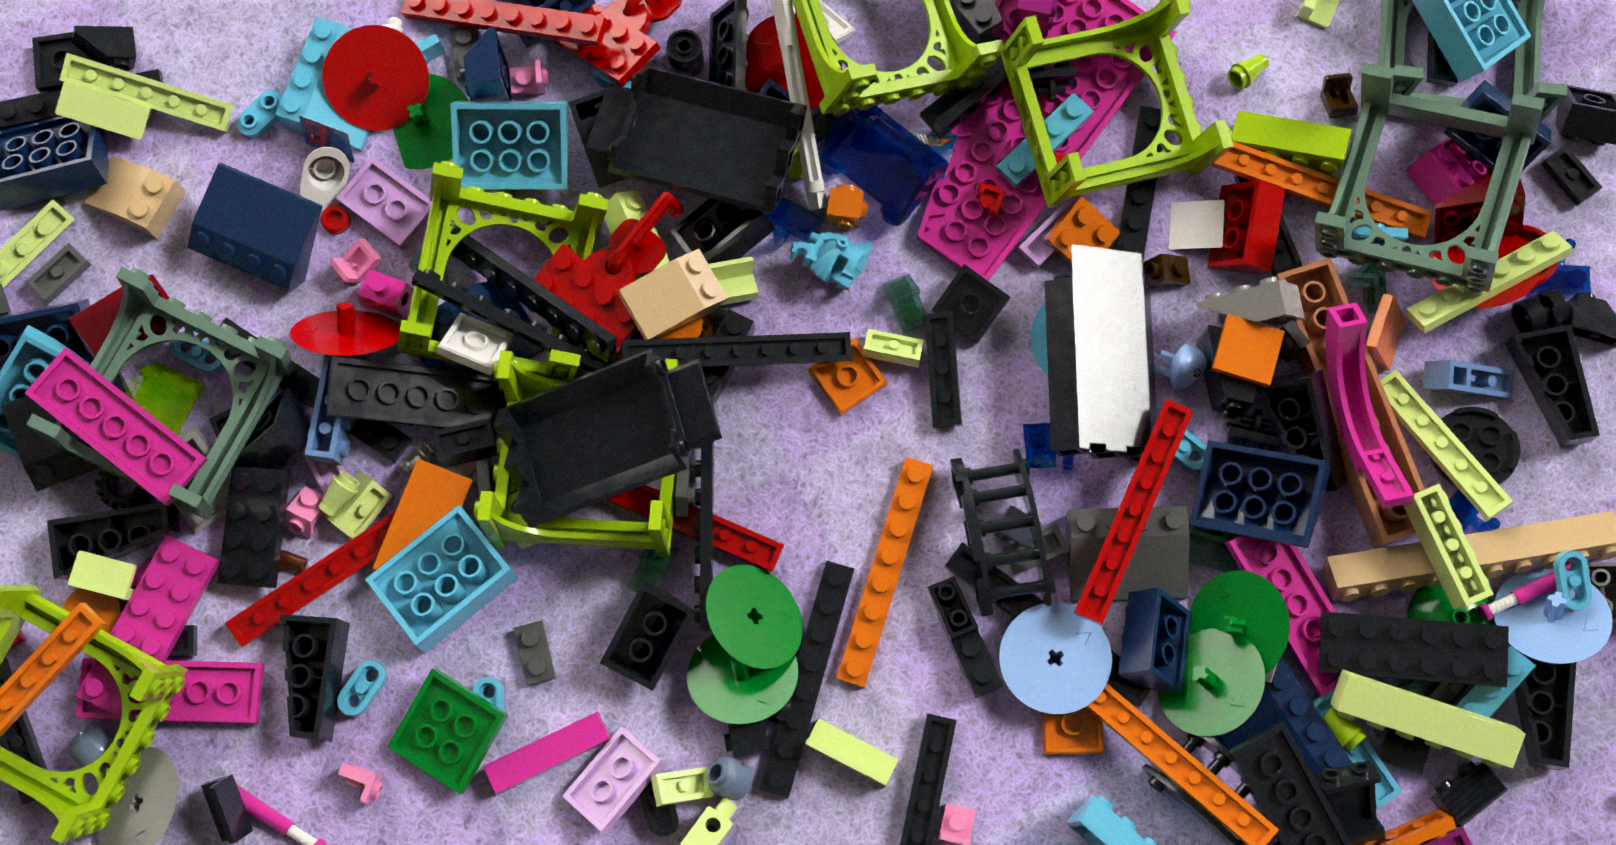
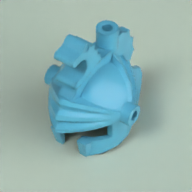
(833, 257)

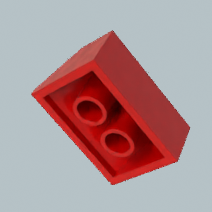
(1249, 227)

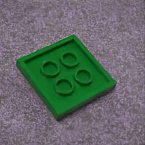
(447, 730)

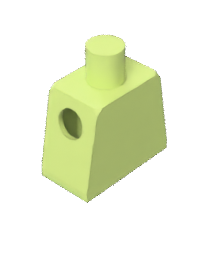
(718, 817)

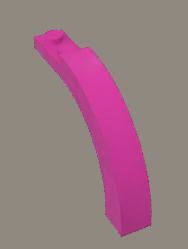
(1353, 408)

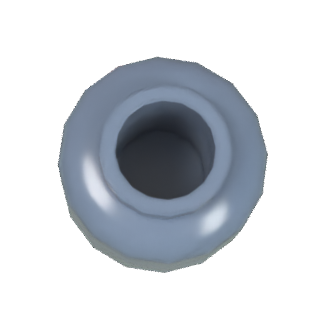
(89, 746)
(729, 778)

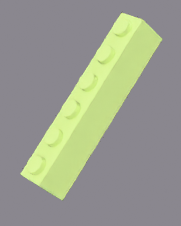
(1427, 719)

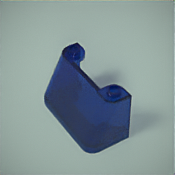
(882, 160)

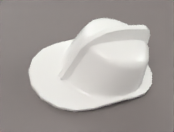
(324, 176)

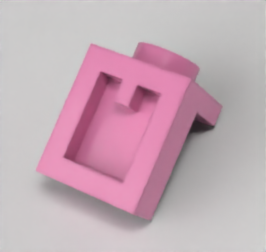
(529, 79)
(358, 776)
(956, 825)

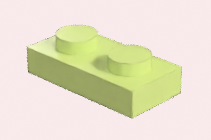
(893, 348)
(681, 786)

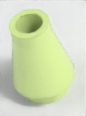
(339, 492)

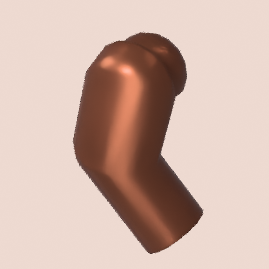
(292, 560)

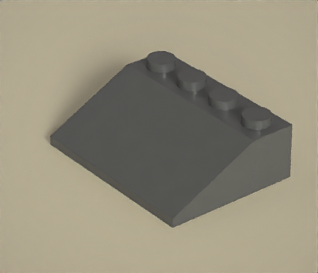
(1158, 558)

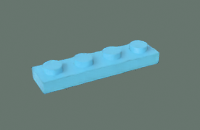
(1059, 126)
(1487, 699)
(1387, 788)

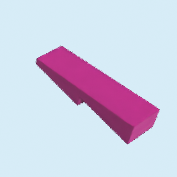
(546, 753)

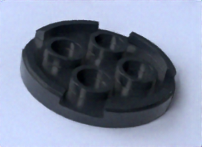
(1487, 439)

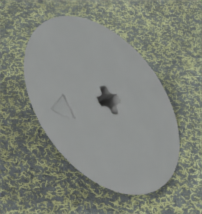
(152, 801)

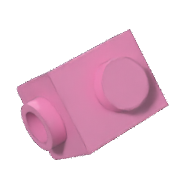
(356, 262)
(304, 512)

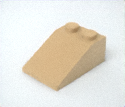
(137, 196)
(673, 295)

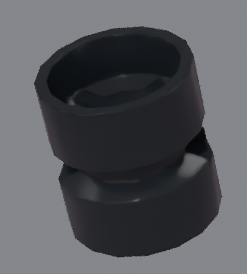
(685, 52)
(1541, 311)

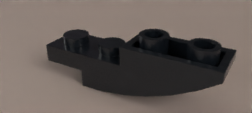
(964, 637)

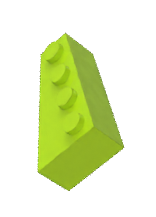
(1297, 141)

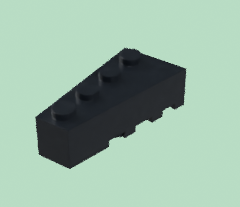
(978, 19)
(1557, 382)
(1306, 420)
(109, 533)
(314, 673)
(1546, 713)

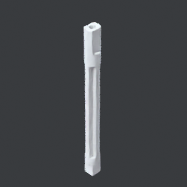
(797, 91)

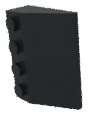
(41, 460)

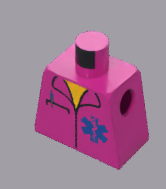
(385, 295)

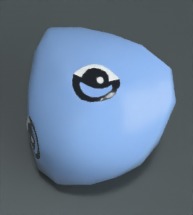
(1184, 367)

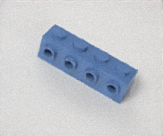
(328, 435)

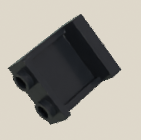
(1353, 799)

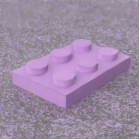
(386, 202)
(613, 780)

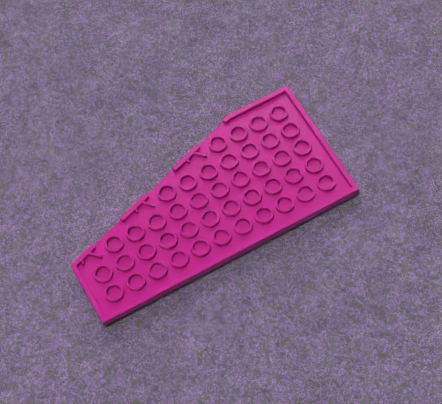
(953, 217)

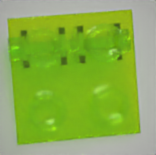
(168, 394)

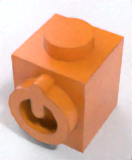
(846, 207)

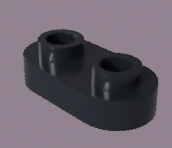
(653, 813)

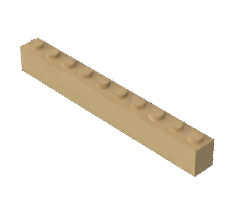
(1497, 552)

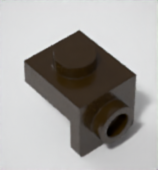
(1337, 95)
(1166, 270)

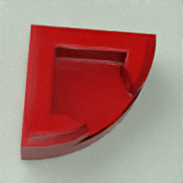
(990, 198)

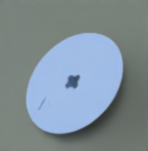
(1571, 635)
(1082, 665)

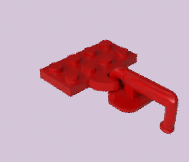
(624, 44)
(588, 281)

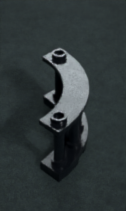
(976, 529)
(1221, 759)

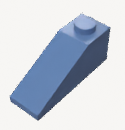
(1468, 379)

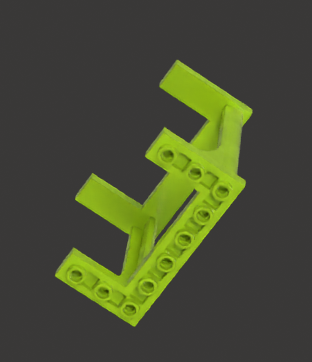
(1152, 28)
(852, 89)
(447, 199)
(504, 526)
(78, 810)

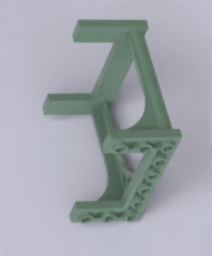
(1525, 56)
(1478, 269)
(137, 309)

